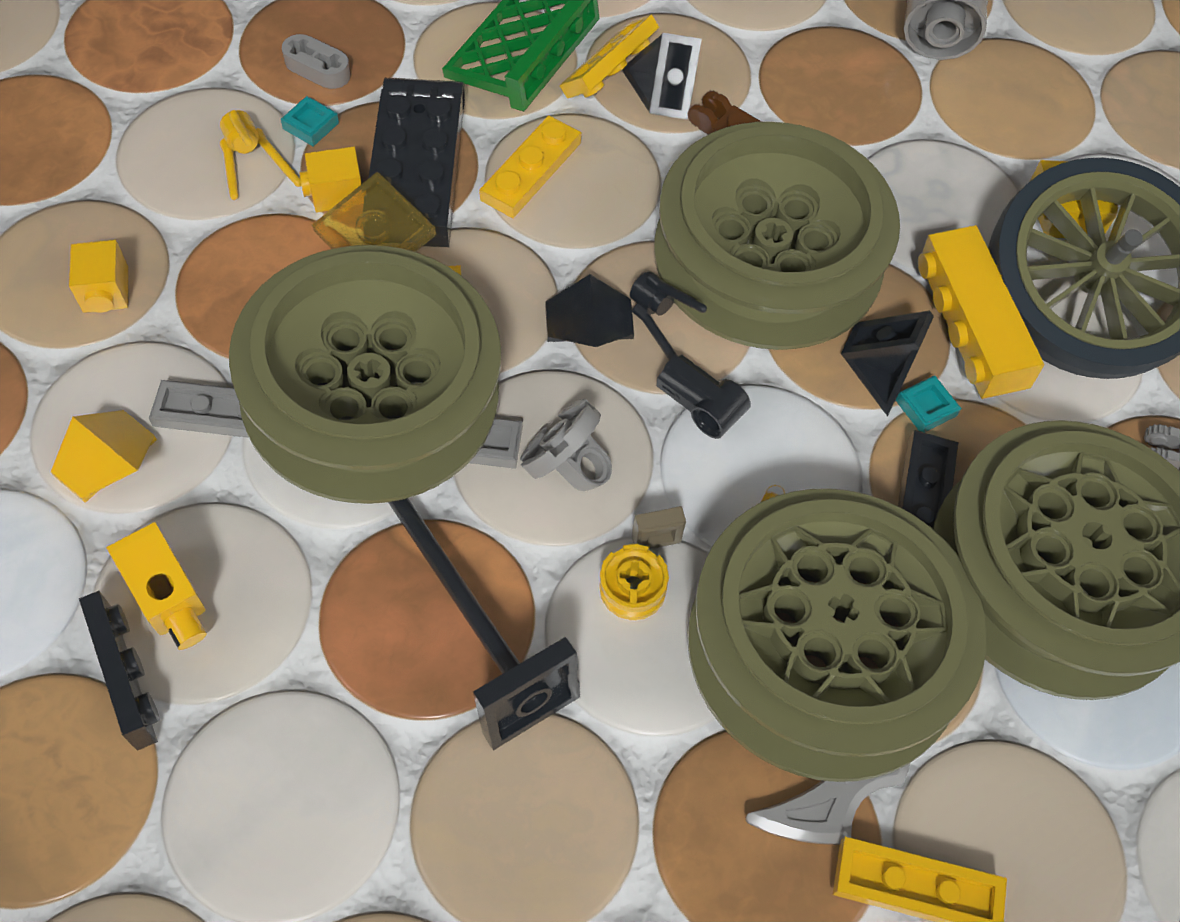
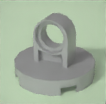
(566, 445)

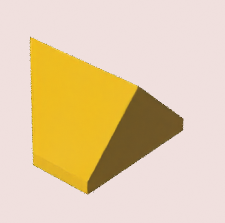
(100, 451)

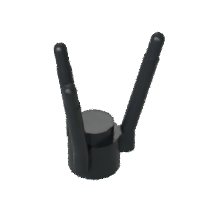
(657, 297)

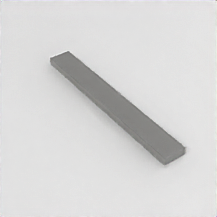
(218, 412)

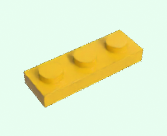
(610, 58)
(530, 166)
(917, 884)

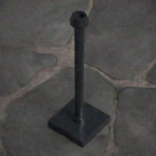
(525, 690)

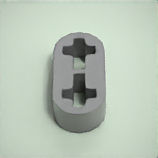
(316, 61)

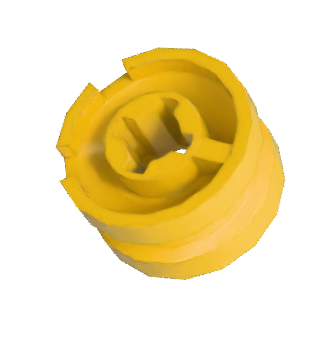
(615, 590)

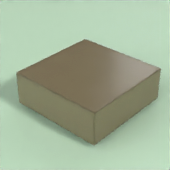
(659, 528)

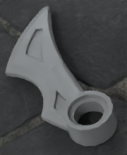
(822, 812)

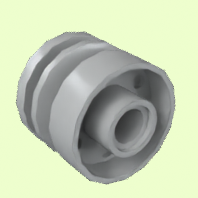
(945, 26)

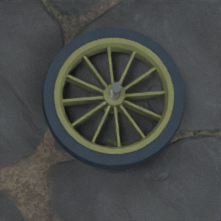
(1096, 264)

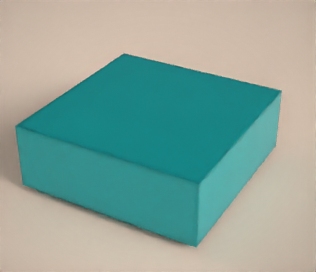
(309, 121)
(928, 404)

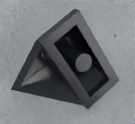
(666, 74)
(589, 314)
(884, 352)

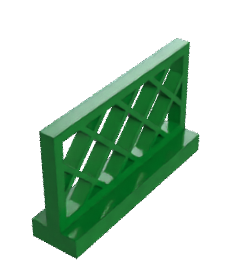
(542, 59)

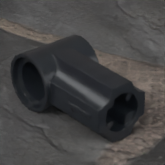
(712, 403)

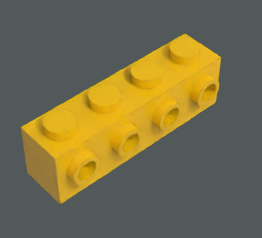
(979, 312)

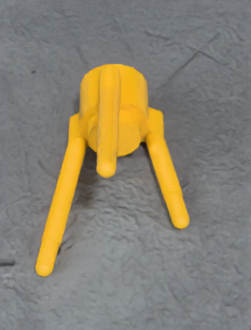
(243, 137)

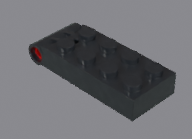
(420, 146)

